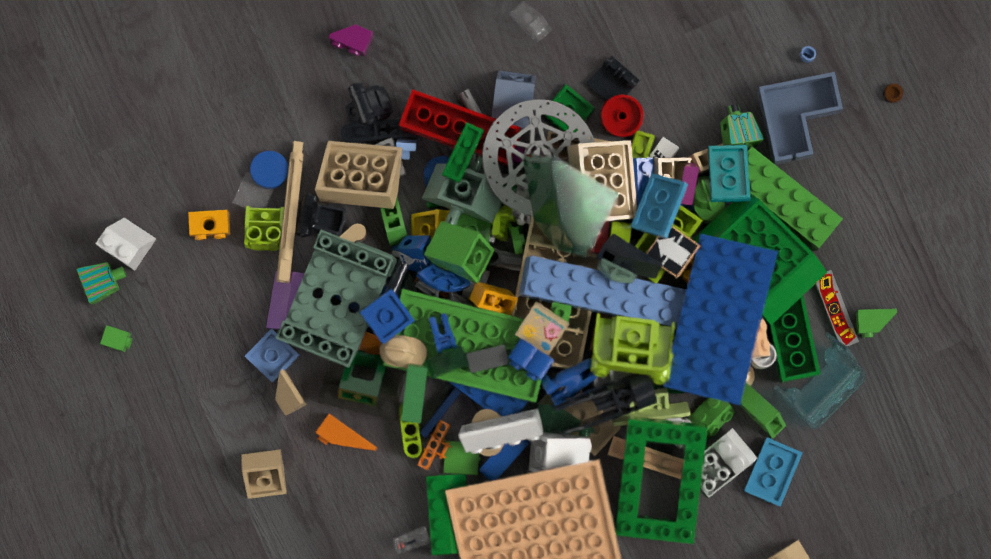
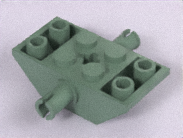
(477, 201)

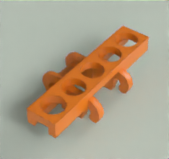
(433, 450)

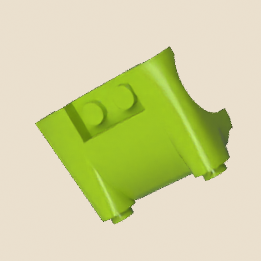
(632, 347)

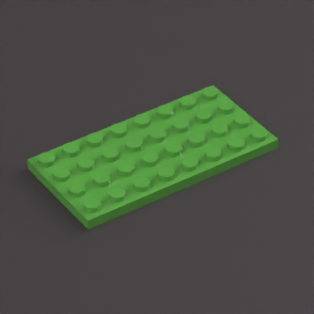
(474, 331)

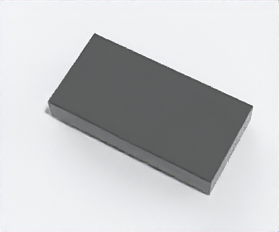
(487, 359)

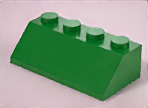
(441, 526)

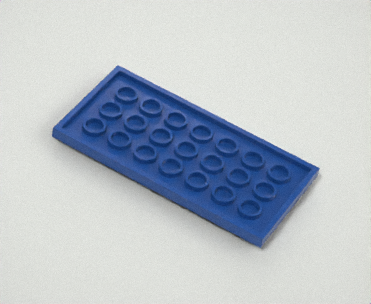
(721, 319)

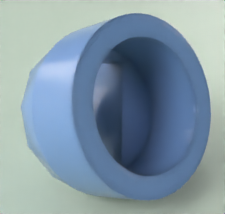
(808, 52)

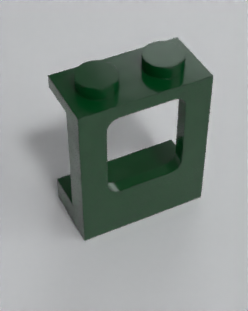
(358, 389)

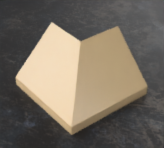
(287, 394)

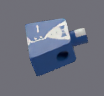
(412, 252)

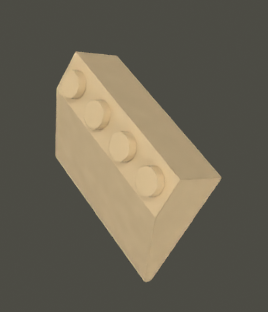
(613, 167)
(359, 174)

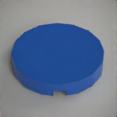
(269, 169)

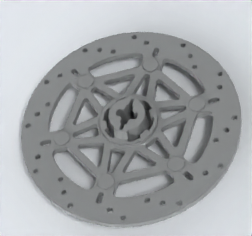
(534, 122)

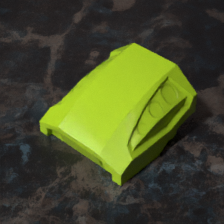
(263, 228)

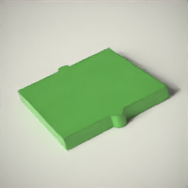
(460, 461)

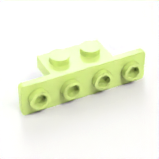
(660, 410)

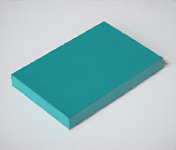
(729, 173)

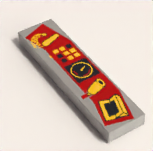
(836, 310)

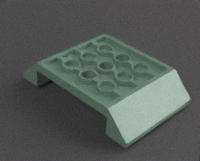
(340, 270)

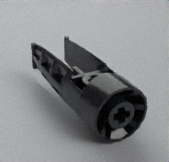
(638, 390)

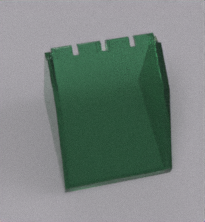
(567, 203)

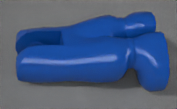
(572, 379)

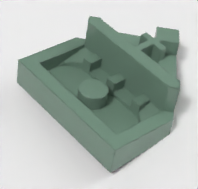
(616, 272)

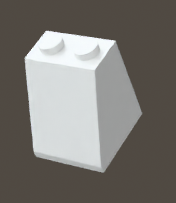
(126, 242)
(556, 451)

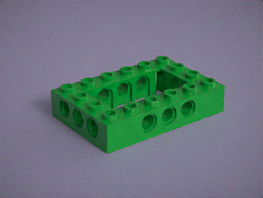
(665, 431)

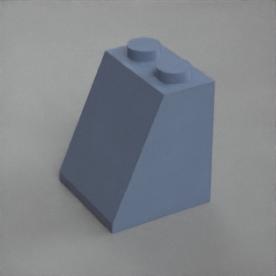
(510, 90)

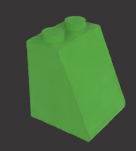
(459, 251)

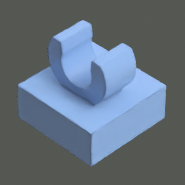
(407, 146)

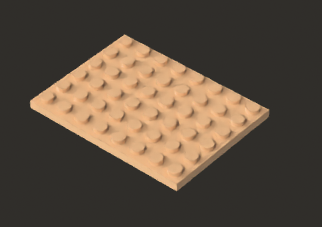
(536, 516)

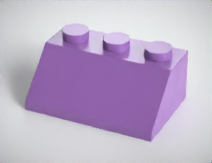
(282, 299)

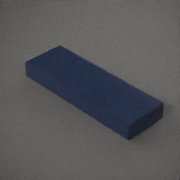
(442, 410)

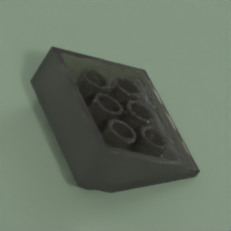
(388, 396)

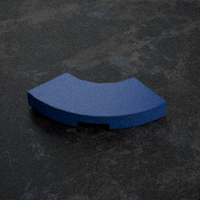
(442, 280)

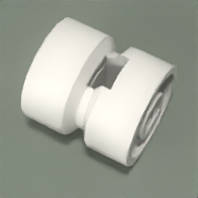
(765, 362)

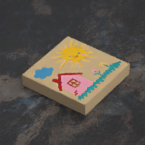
(542, 328)

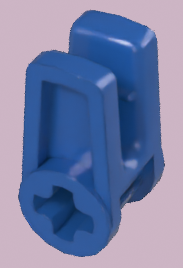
(446, 340)

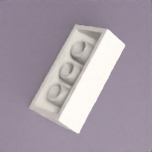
(501, 430)

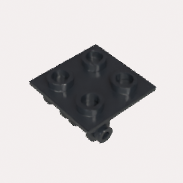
(612, 79)

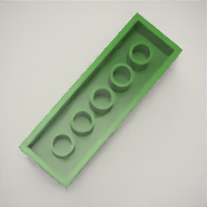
(790, 201)

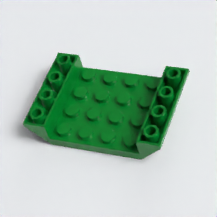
(795, 266)

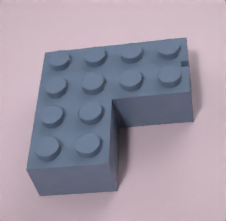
(788, 106)

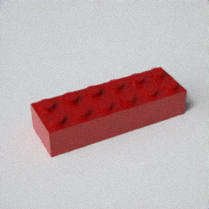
(445, 122)

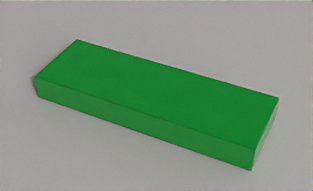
(463, 152)
(414, 393)

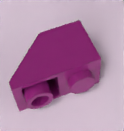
(353, 38)

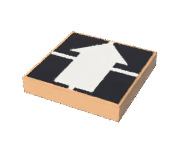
(674, 251)

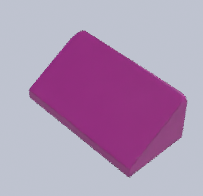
(690, 177)

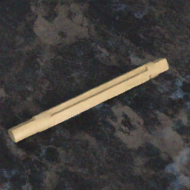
(290, 213)

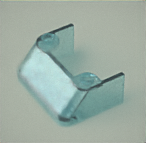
(829, 389)

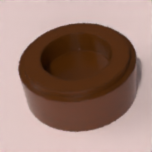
(893, 93)

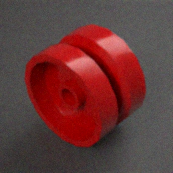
(610, 115)

